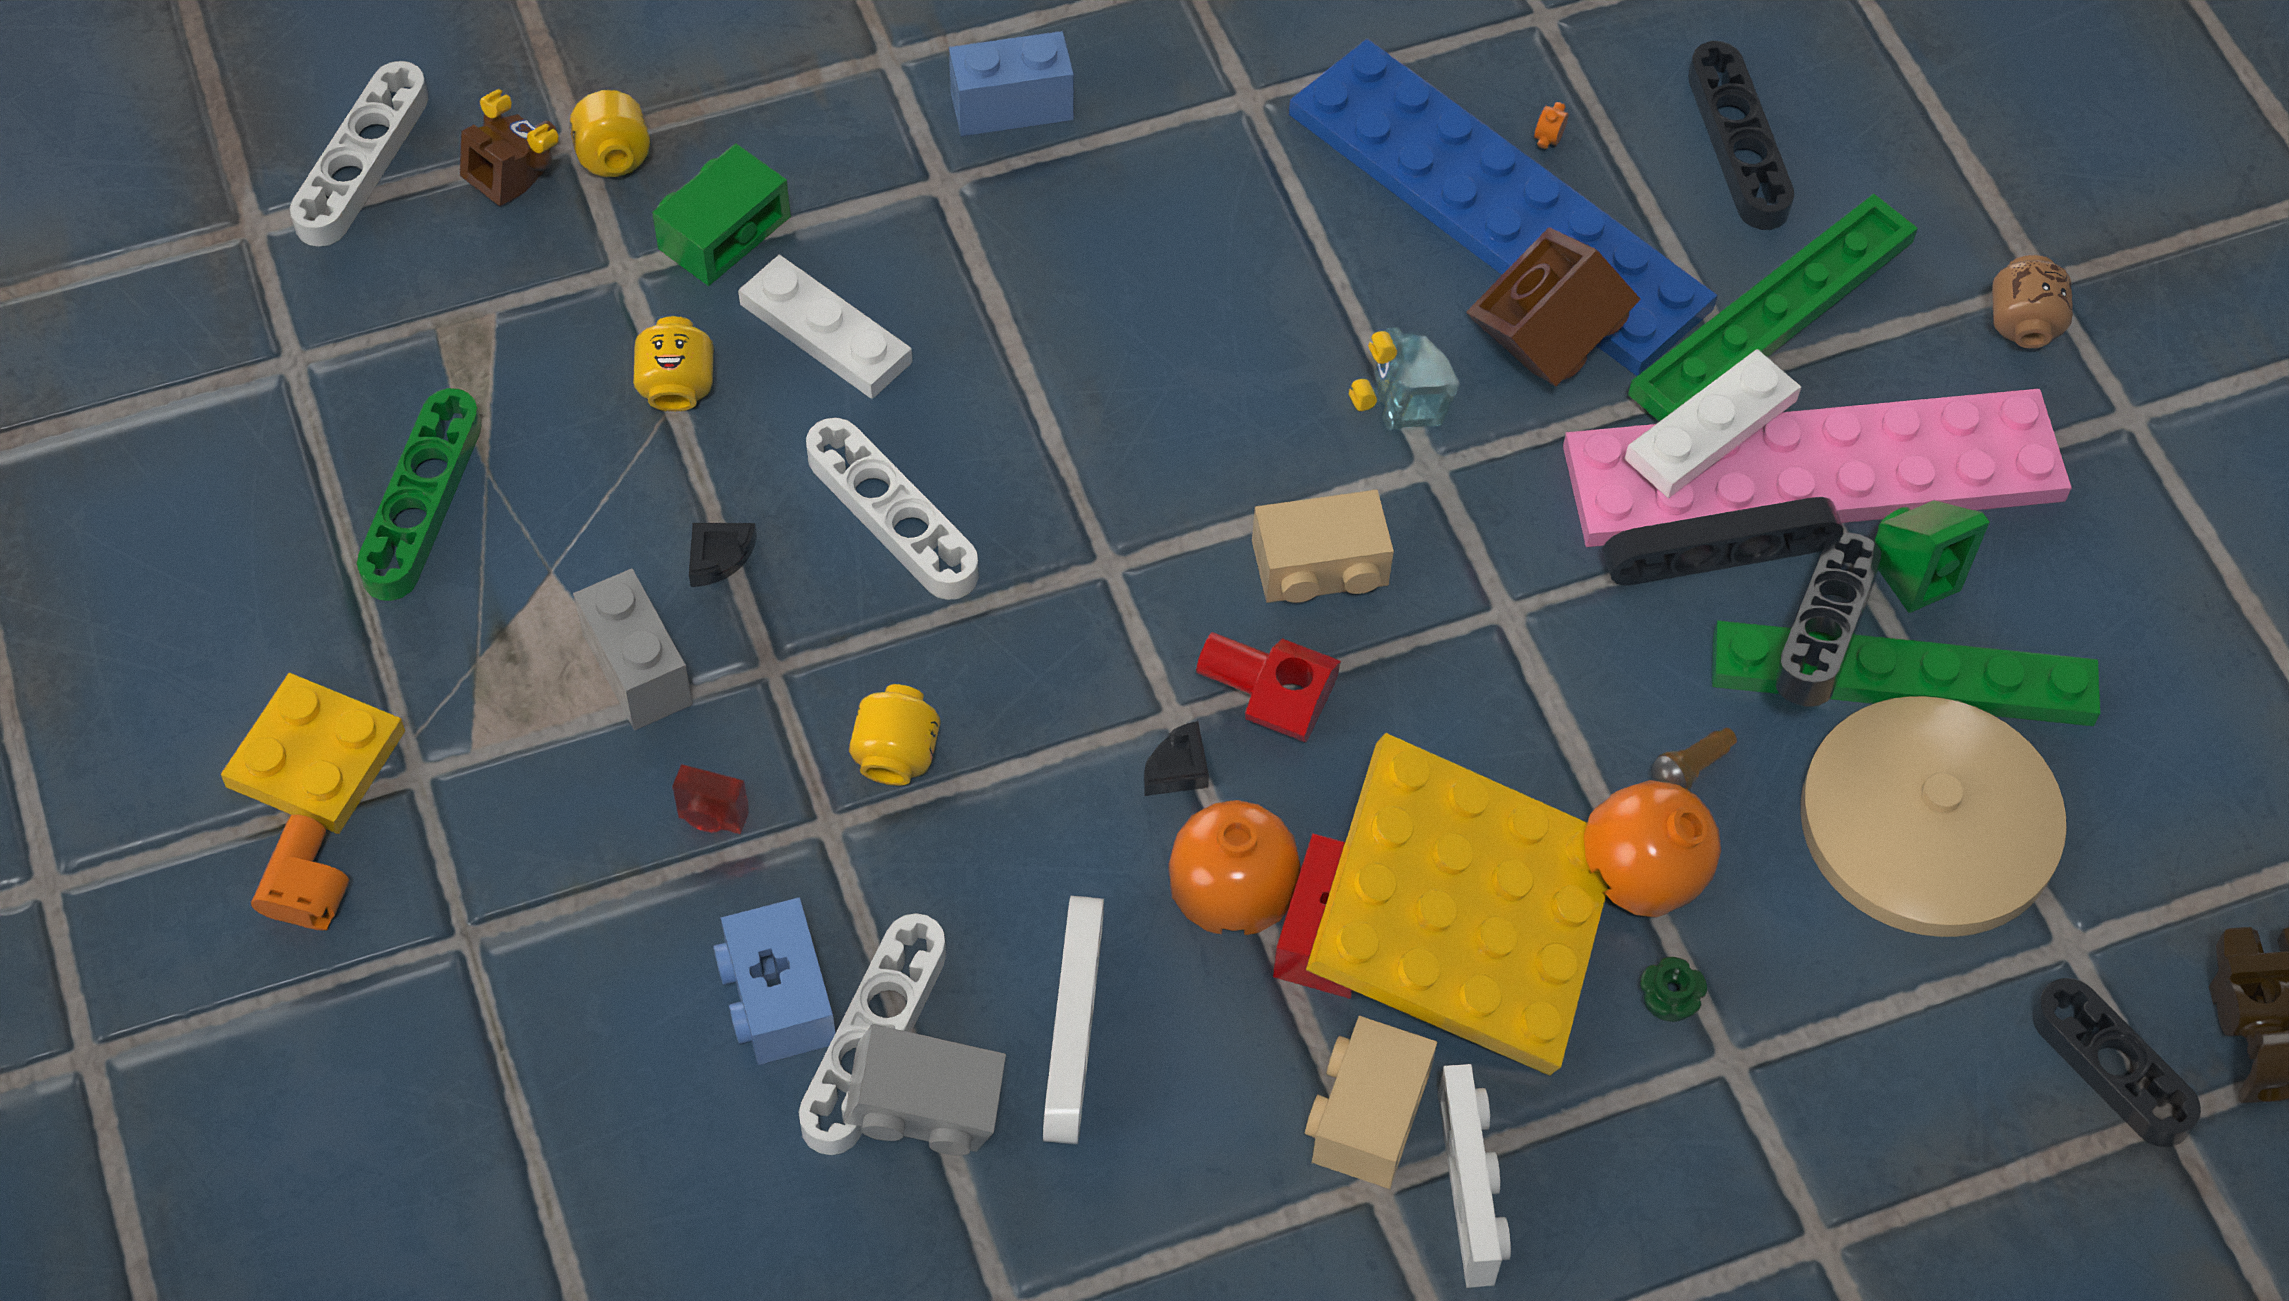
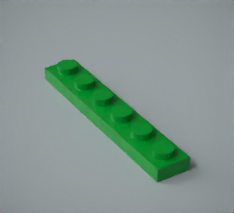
(1777, 305)
(1890, 668)

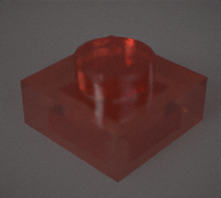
(710, 800)

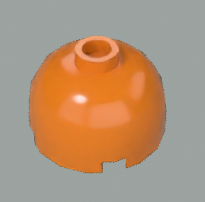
(1653, 847)
(1234, 868)

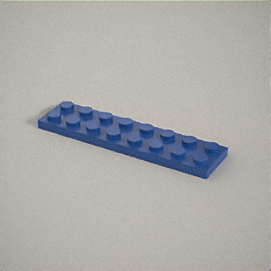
(1488, 190)

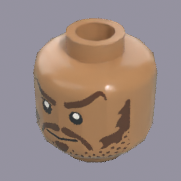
(2033, 300)

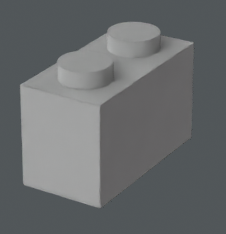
(633, 649)
(924, 1090)

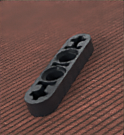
(1747, 133)
(1721, 541)
(1828, 617)

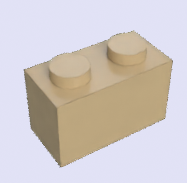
(1322, 546)
(1372, 1101)

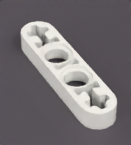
(350, 149)
(884, 512)
(881, 975)
(1073, 1020)

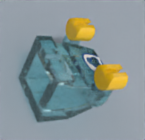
(1411, 381)

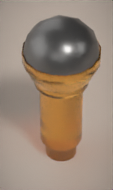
(1684, 766)

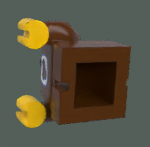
(505, 152)

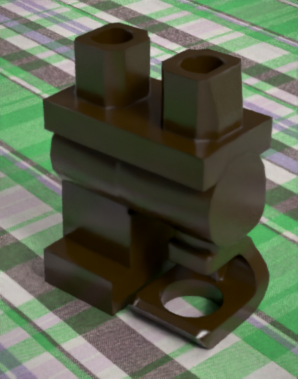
(2254, 1004)

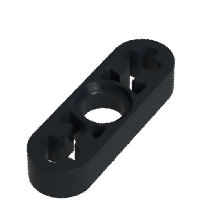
(2115, 1090)

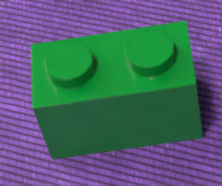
(721, 214)

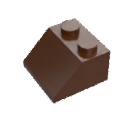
(1555, 305)

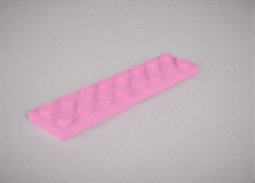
(1862, 457)

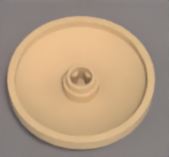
(1933, 816)

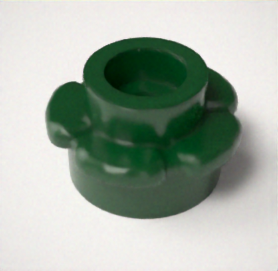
(1668, 1004)

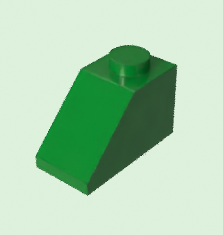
(1929, 551)

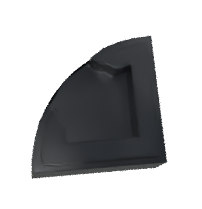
(719, 550)
(1177, 763)

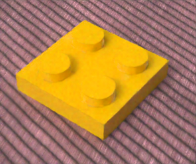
(313, 752)

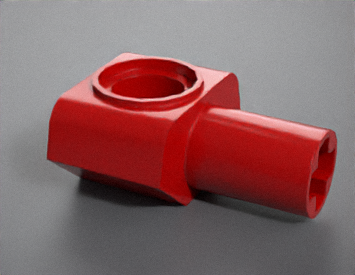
(1264, 676)

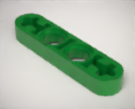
(412, 491)

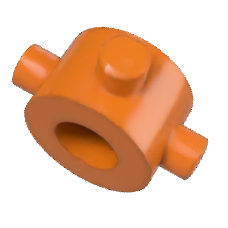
(1551, 125)

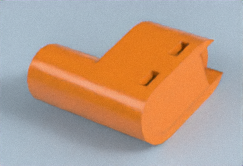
(294, 885)

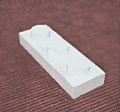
(825, 326)
(1712, 423)
(1472, 1176)

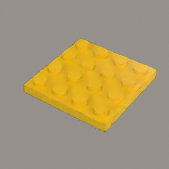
(1462, 906)

